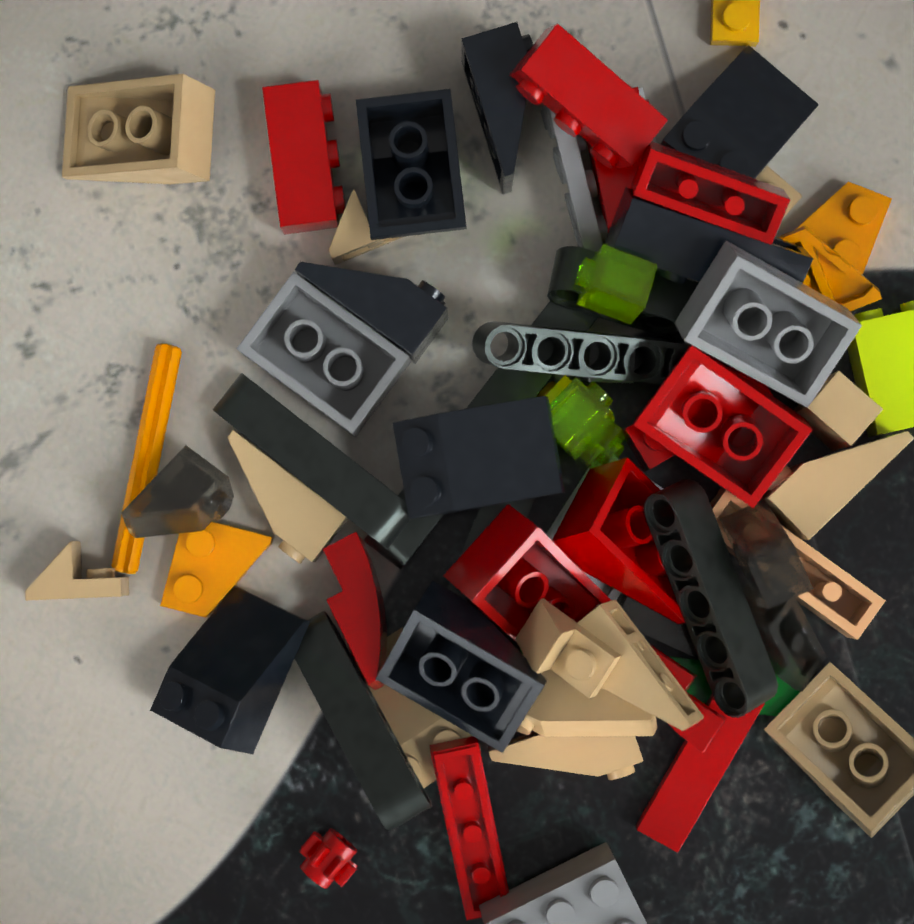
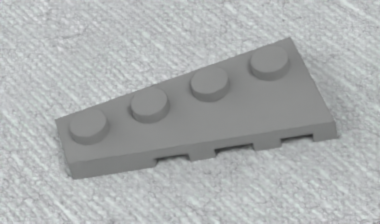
(581, 183)

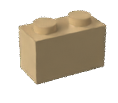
(839, 412)

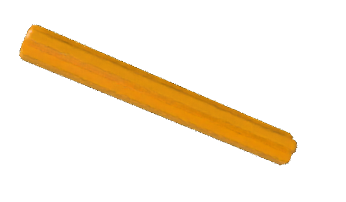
(147, 448)

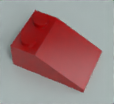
(723, 425)
(611, 539)
(515, 568)

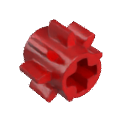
(328, 858)

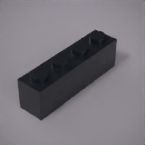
(689, 245)

